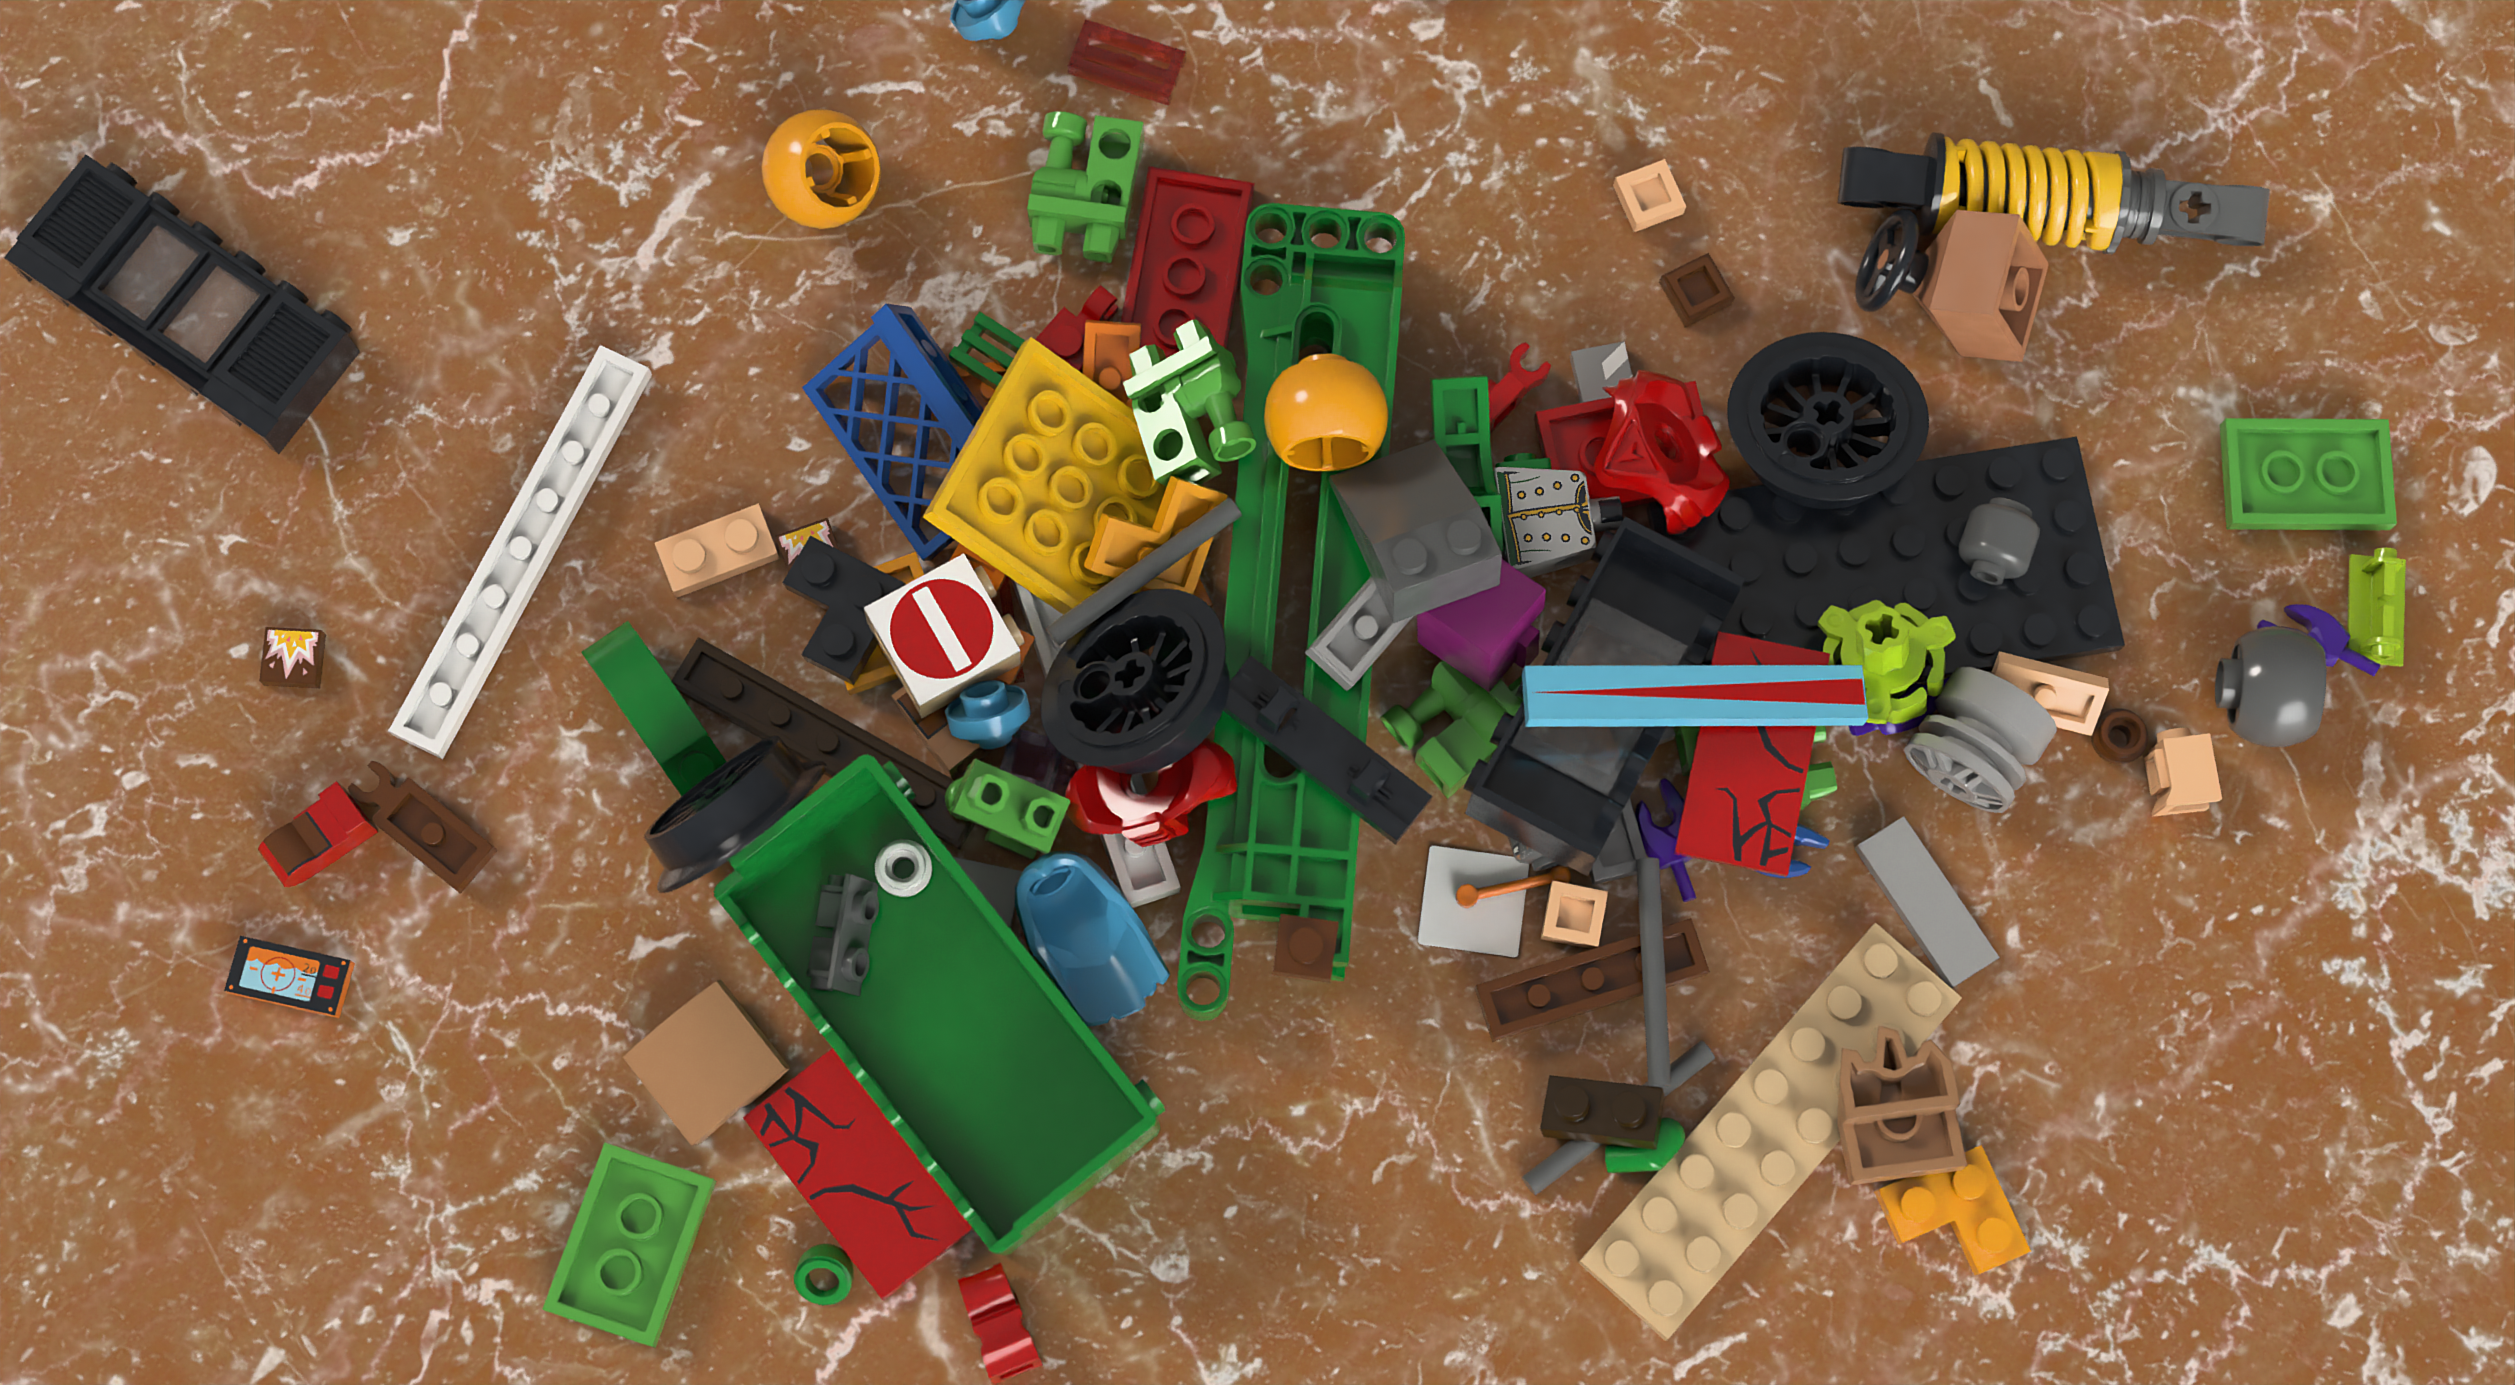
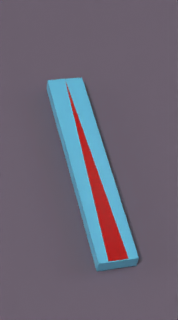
(1694, 695)

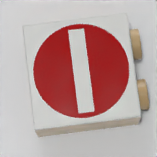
(944, 634)

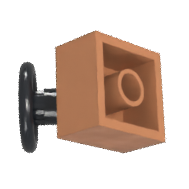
(1973, 280)

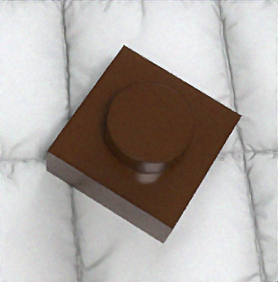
(1305, 948)

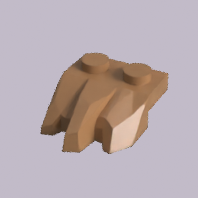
(1898, 1112)

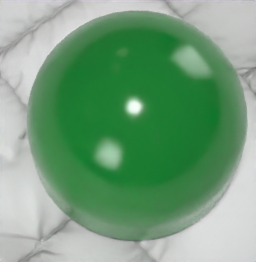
(828, 1257)

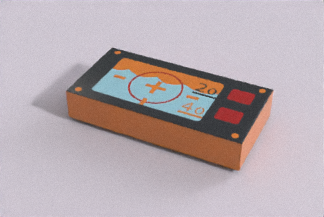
(289, 976)

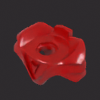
(1662, 449)
(1107, 804)

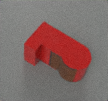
(317, 836)

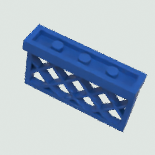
(940, 392)

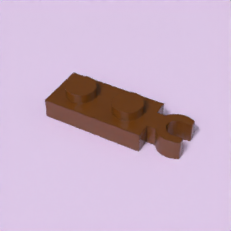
(426, 828)

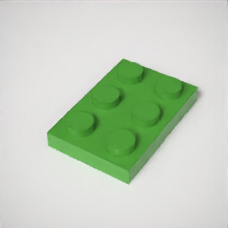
(2307, 474)
(629, 1245)

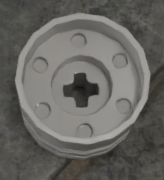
(1980, 739)

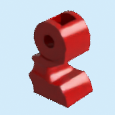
(998, 1323)

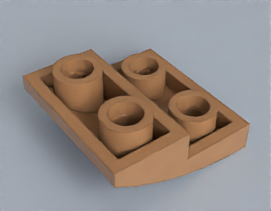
(706, 1062)

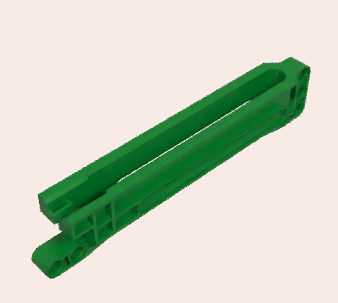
(1286, 839)

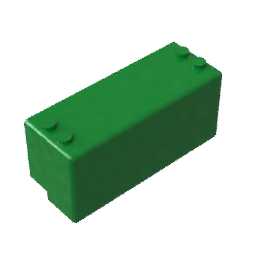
(953, 1019)

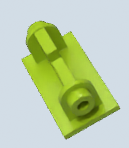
(2377, 606)

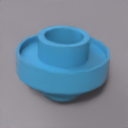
(985, 18)
(988, 713)

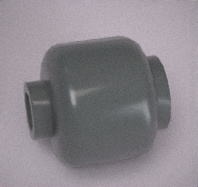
(1999, 540)

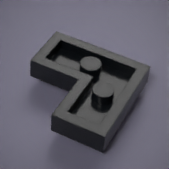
(842, 588)

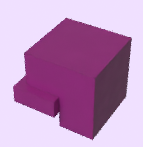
(1487, 629)

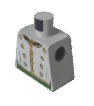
(1550, 518)

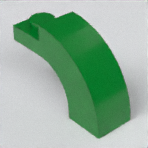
(1463, 435)
(654, 707)

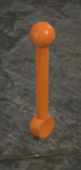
(1468, 895)

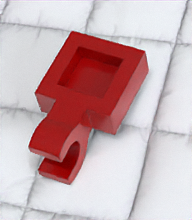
(1067, 332)
(1513, 386)

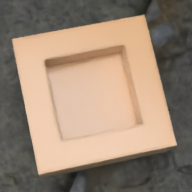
(1649, 195)
(1574, 915)

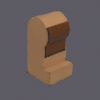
(933, 730)

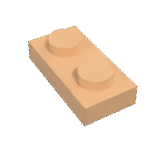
(717, 550)
(2068, 695)

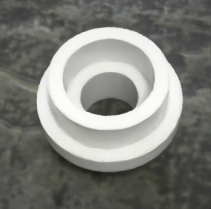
(891, 855)

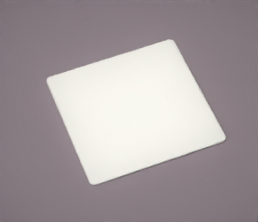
(1489, 925)

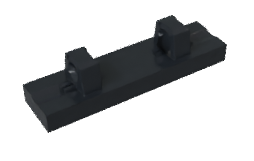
(1325, 751)

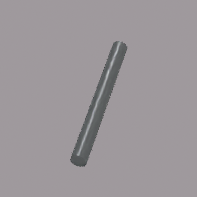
(1143, 571)
(1653, 972)
(1575, 1151)

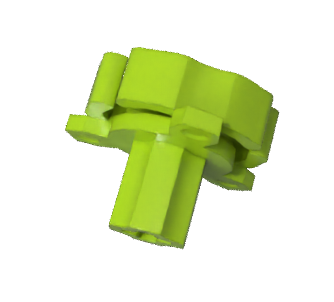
(1892, 653)

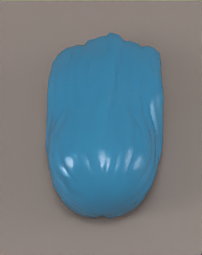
(1087, 937)

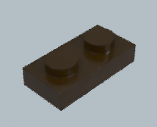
(1602, 1112)

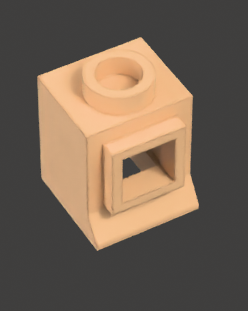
(2182, 772)

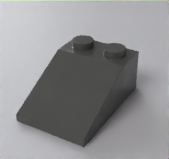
(1418, 530)

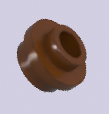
(2130, 725)

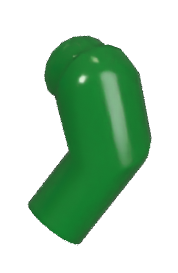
(1632, 1159)

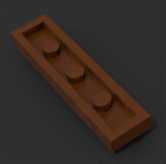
(1584, 982)

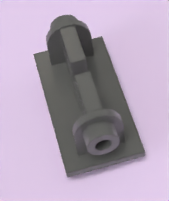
(850, 908)

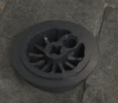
(1827, 422)
(1134, 710)
(729, 810)

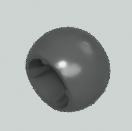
(2273, 686)

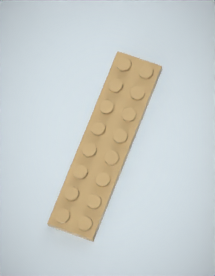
(1762, 1136)

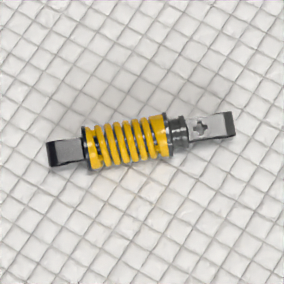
(2052, 191)

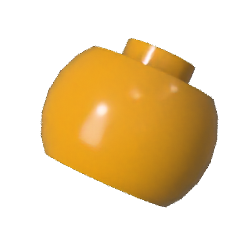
(843, 172)
(1326, 414)

